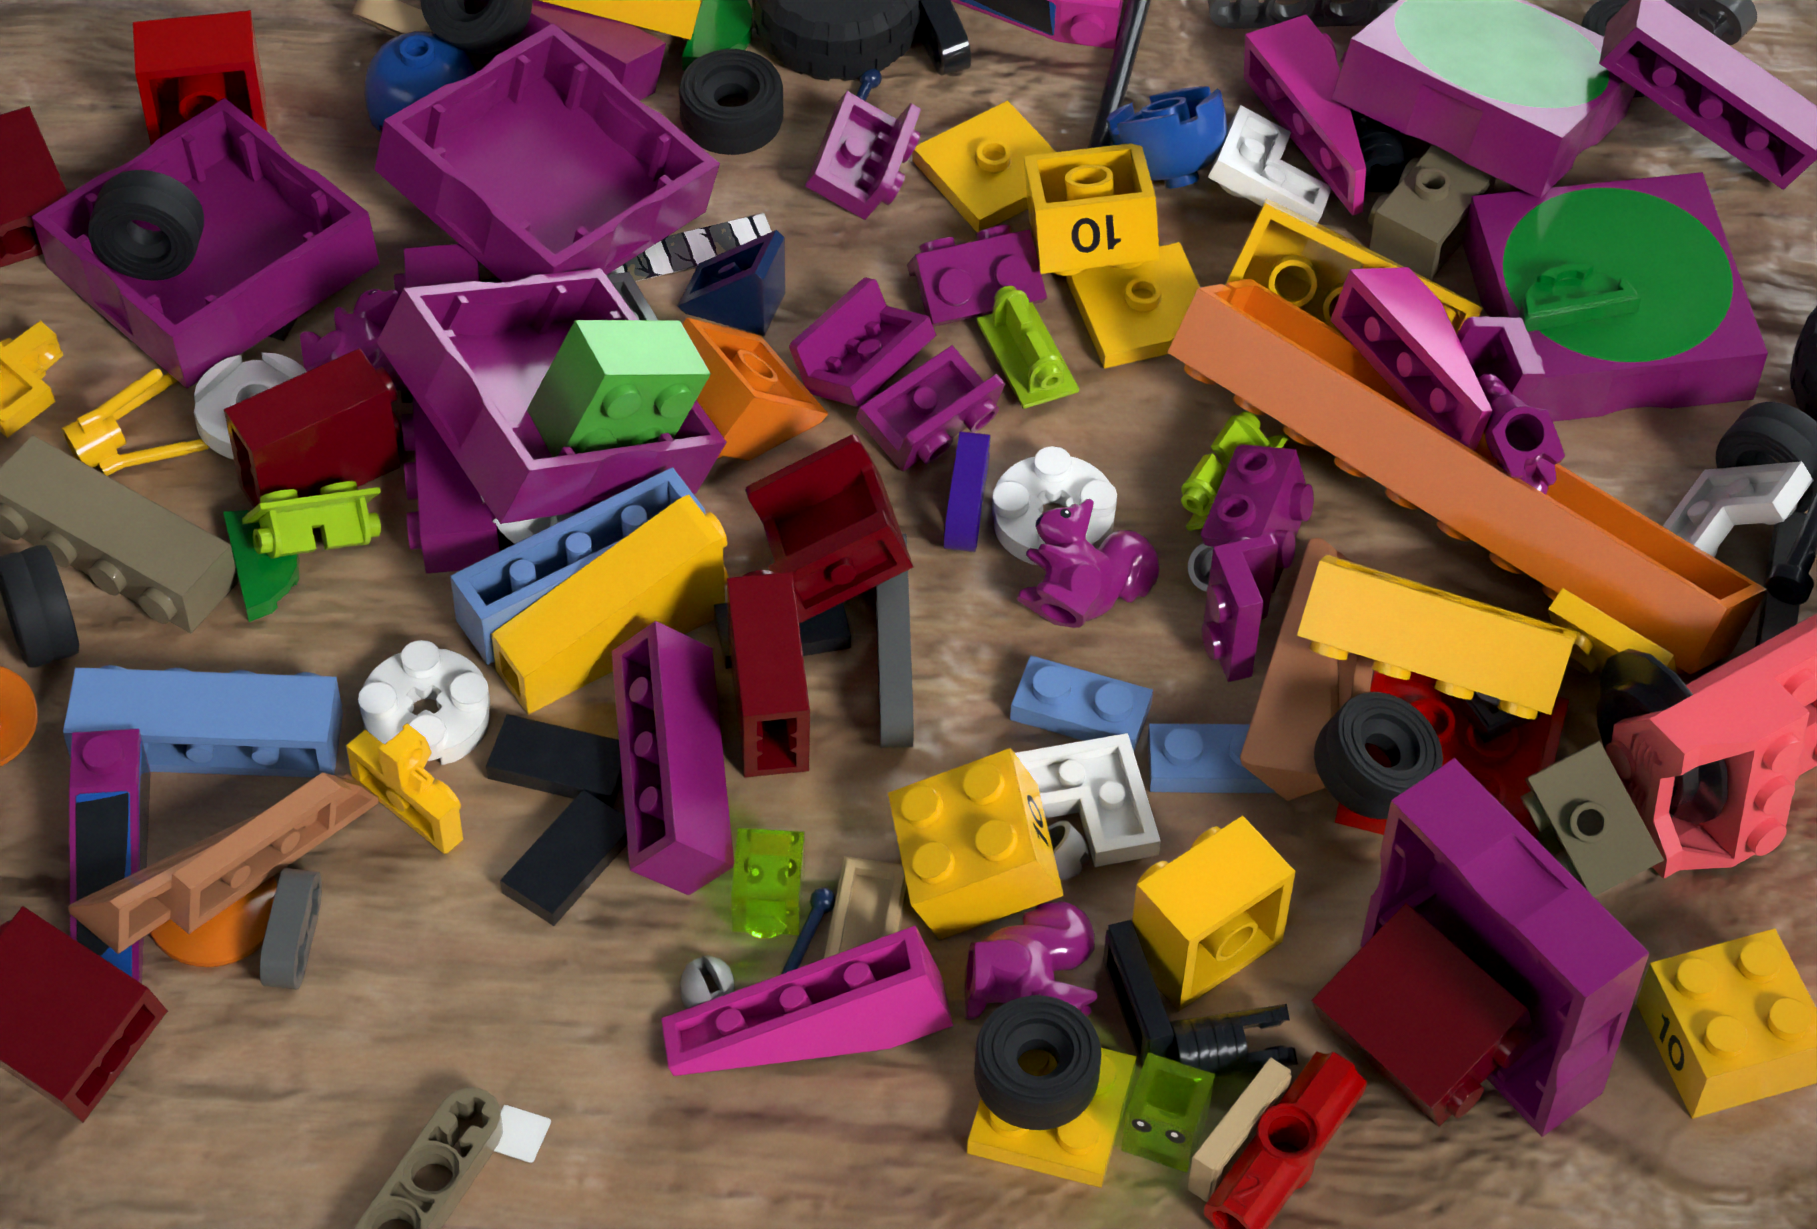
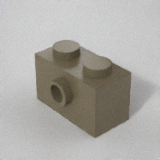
(1427, 211)
(1591, 819)

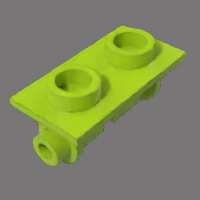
(1026, 350)
(1205, 480)
(289, 520)

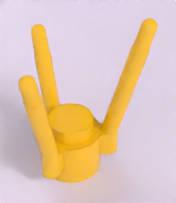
(98, 436)

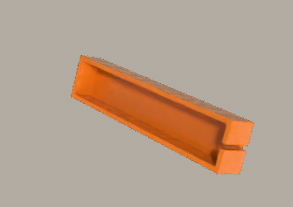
(1570, 539)

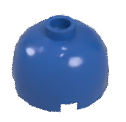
(409, 70)
(1177, 132)

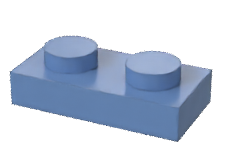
(1079, 702)
(1200, 759)

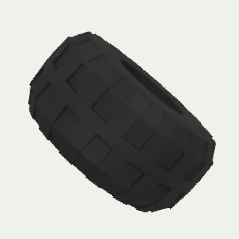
(836, 35)

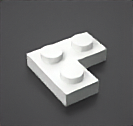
(1253, 167)
(1737, 498)
(1105, 788)

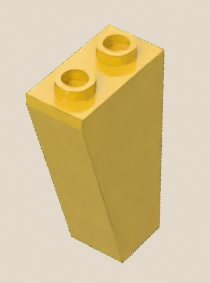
(659, 573)

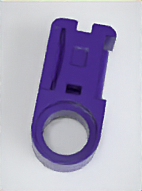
(967, 492)

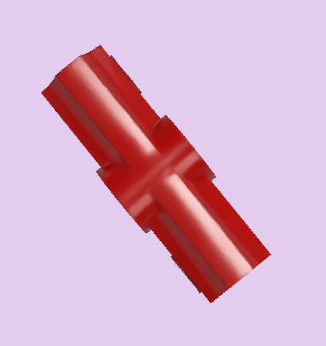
(1305, 1118)

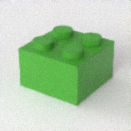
(618, 385)

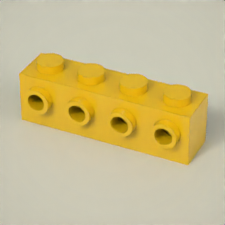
(1436, 635)

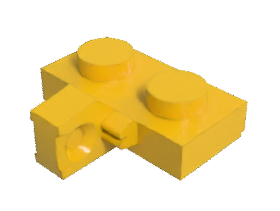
(21, 374)
(405, 788)

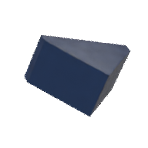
(740, 285)

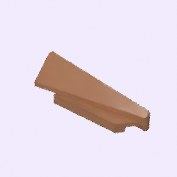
(1299, 695)
(223, 867)

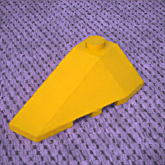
(1312, 263)

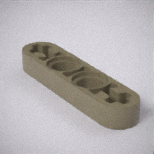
(434, 1145)

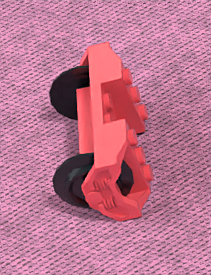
(1713, 749)

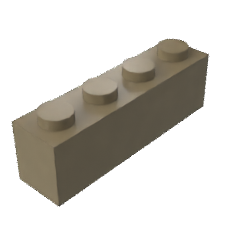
(114, 535)

